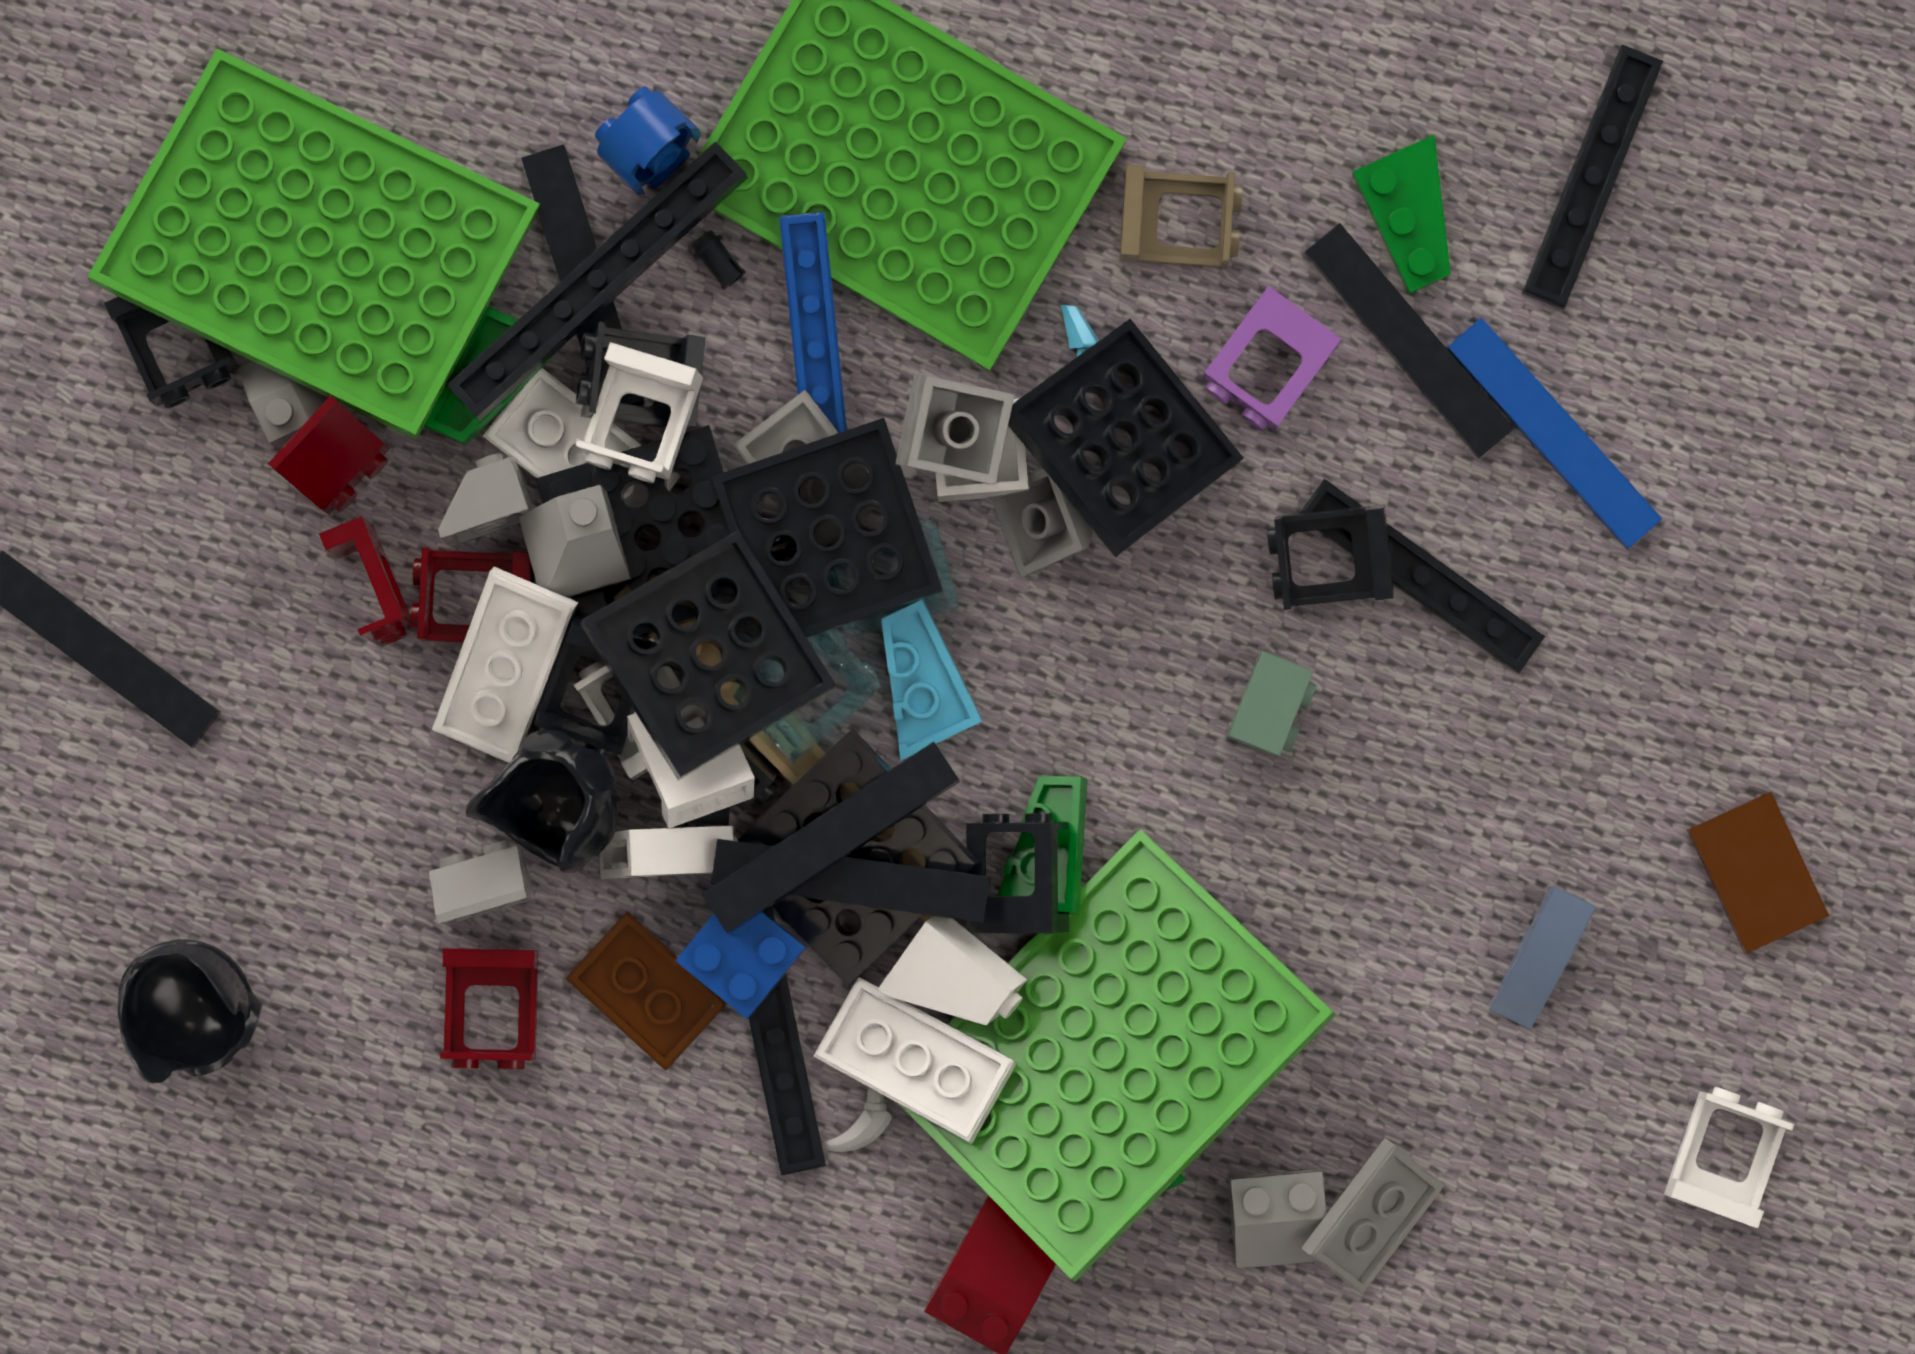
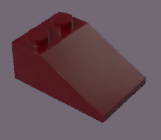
(330, 457)
(991, 1280)

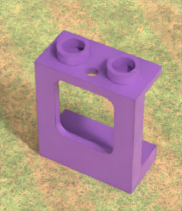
(1292, 327)

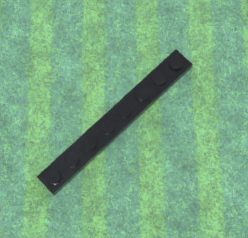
(597, 281)

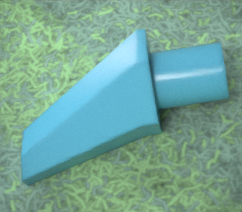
(1078, 329)

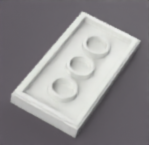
(542, 432)
(504, 665)
(915, 1060)

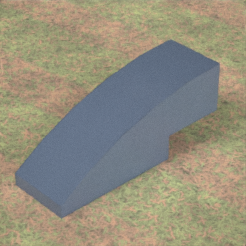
(1542, 956)

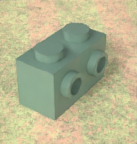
(1271, 704)

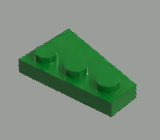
(1409, 212)

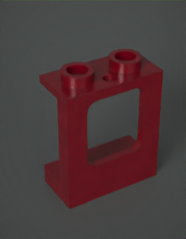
(362, 537)
(434, 561)
(490, 968)

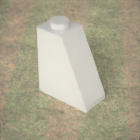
(662, 851)
(954, 974)

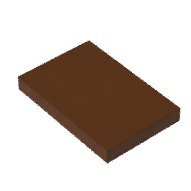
(1757, 872)
(645, 991)

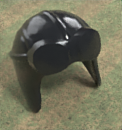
(546, 778)
(185, 1009)

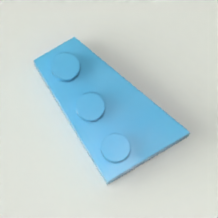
(924, 680)

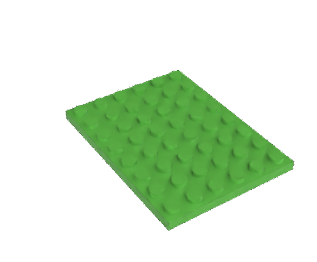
(930, 162)
(314, 243)
(1127, 1053)

